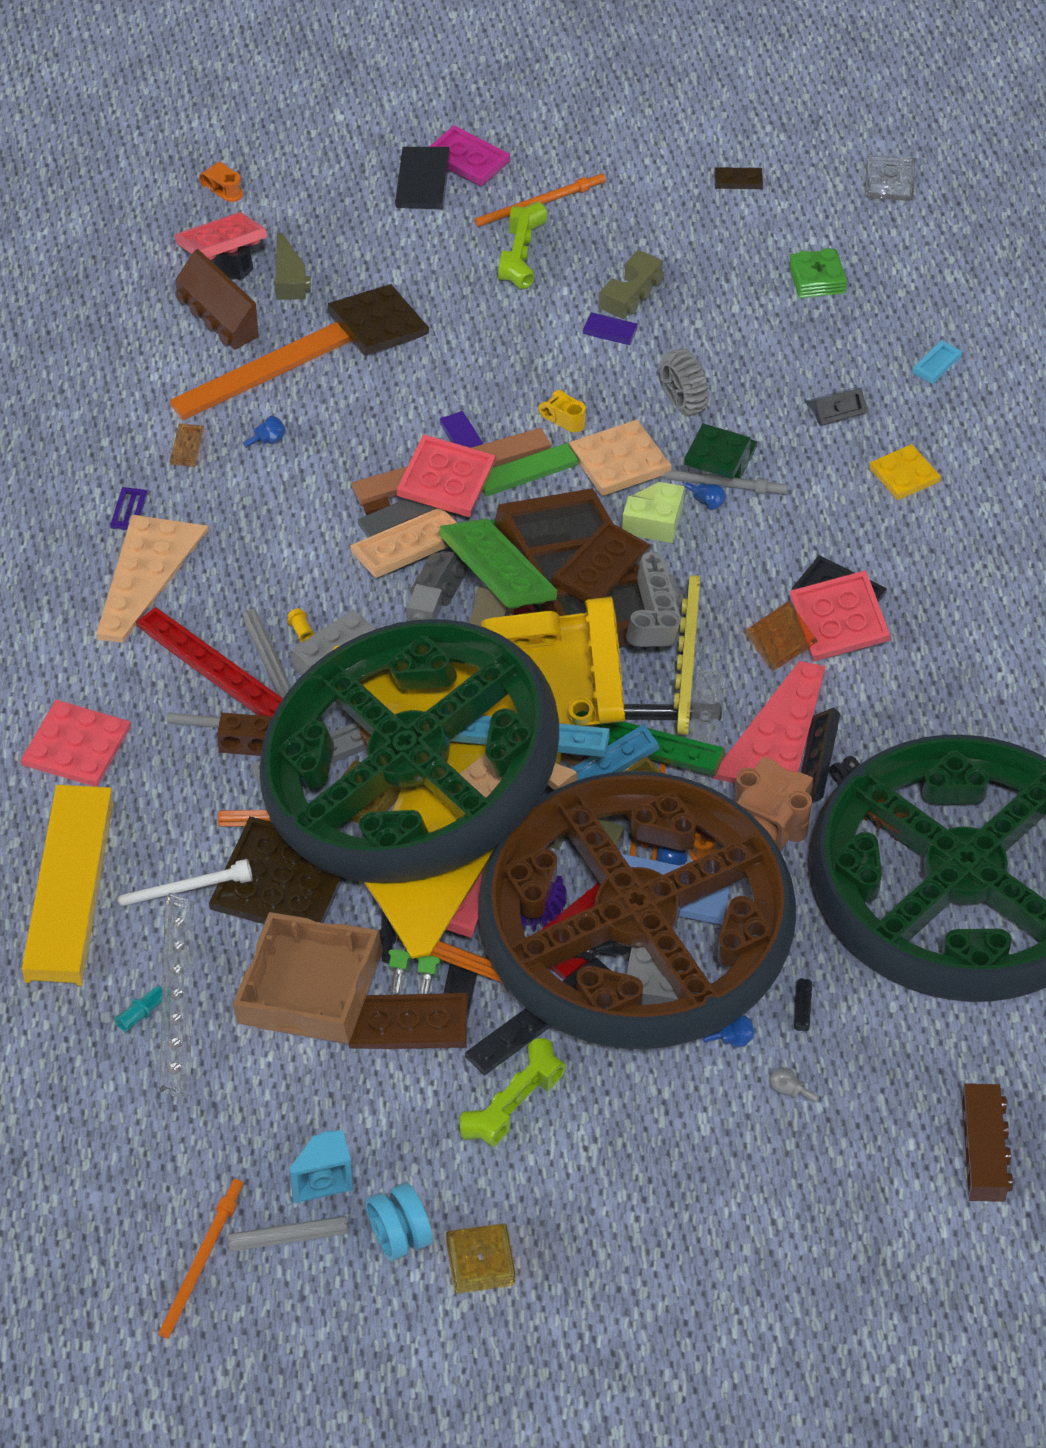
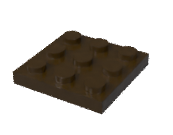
(378, 319)

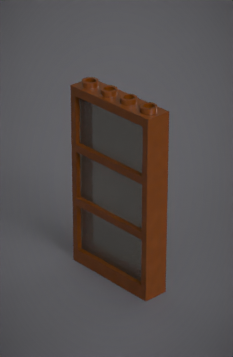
(548, 535)

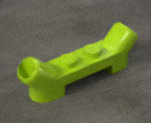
(521, 223)
(494, 1122)

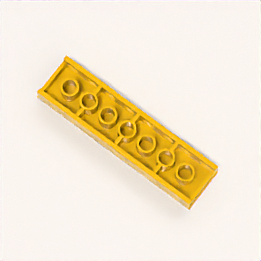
(68, 885)

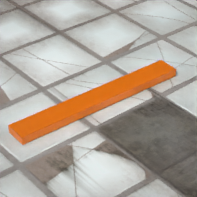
(259, 371)

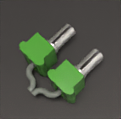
(401, 962)

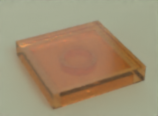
(781, 635)

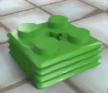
(817, 273)

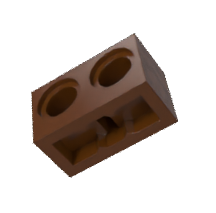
(242, 733)

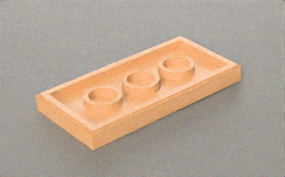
(403, 543)

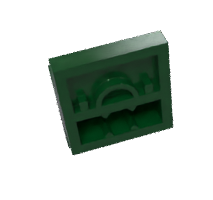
(720, 452)

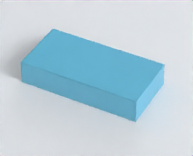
(937, 362)

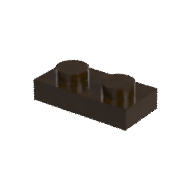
(738, 178)

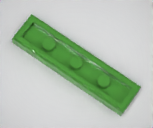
(529, 469)

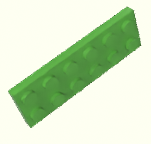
(498, 563)

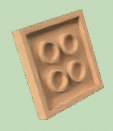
(620, 457)

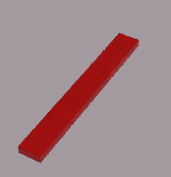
(209, 662)

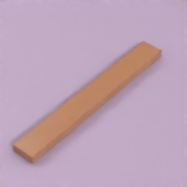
(505, 449)

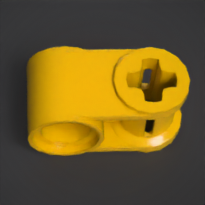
(565, 411)

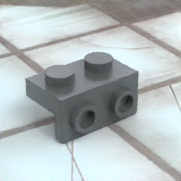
(442, 572)

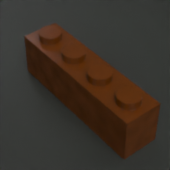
(985, 1142)

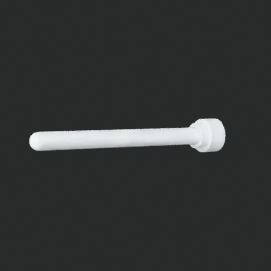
(239, 872)

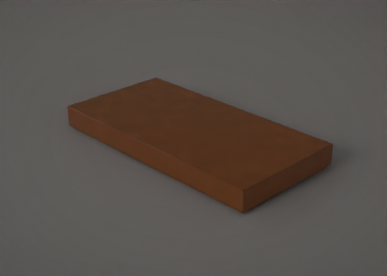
(601, 563)
(412, 1022)

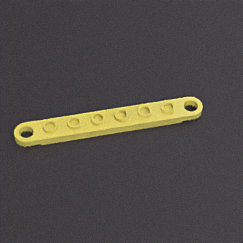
(686, 661)

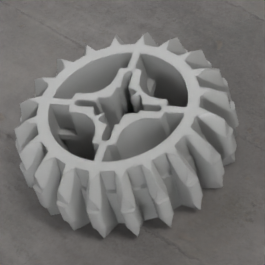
(684, 381)

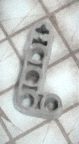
(660, 619)

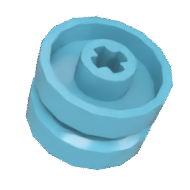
(399, 1221)

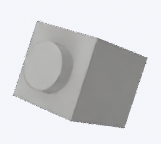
(424, 603)

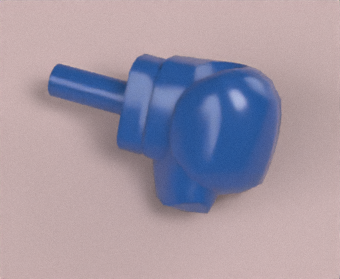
(270, 432)
(710, 494)
(671, 855)
(737, 1033)

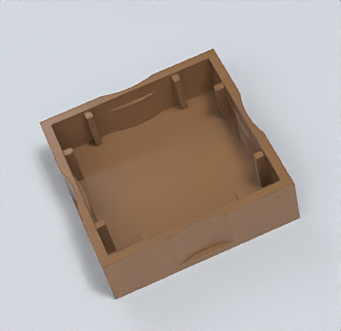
(308, 978)

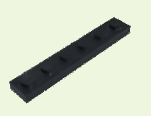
(514, 1034)

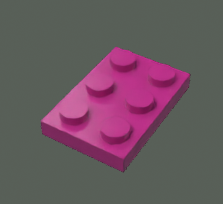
(471, 155)

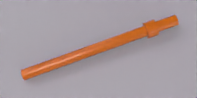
(581, 185)
(224, 1209)

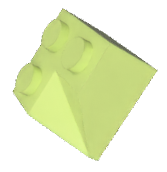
(654, 512)

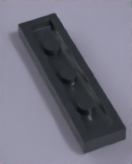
(820, 750)

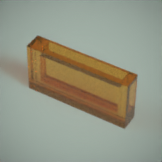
(187, 445)

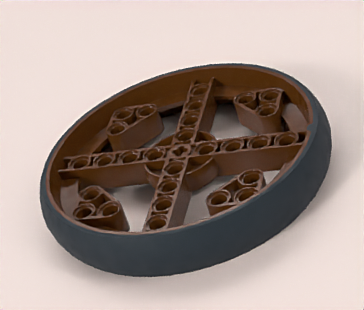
(637, 908)

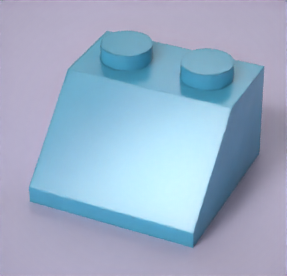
(322, 1168)

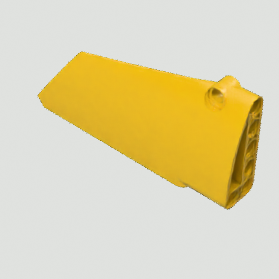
(572, 651)
(426, 906)

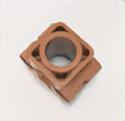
(776, 800)

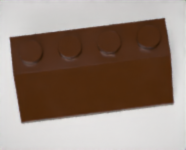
(217, 301)

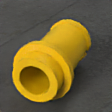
(298, 619)

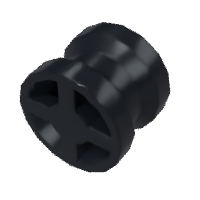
(840, 770)

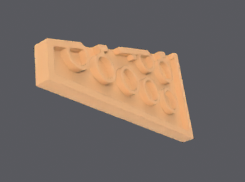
(147, 563)

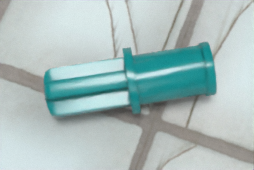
(139, 1009)

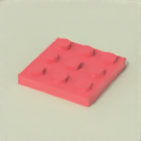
(222, 235)
(446, 475)
(841, 615)
(76, 743)

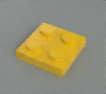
(904, 472)

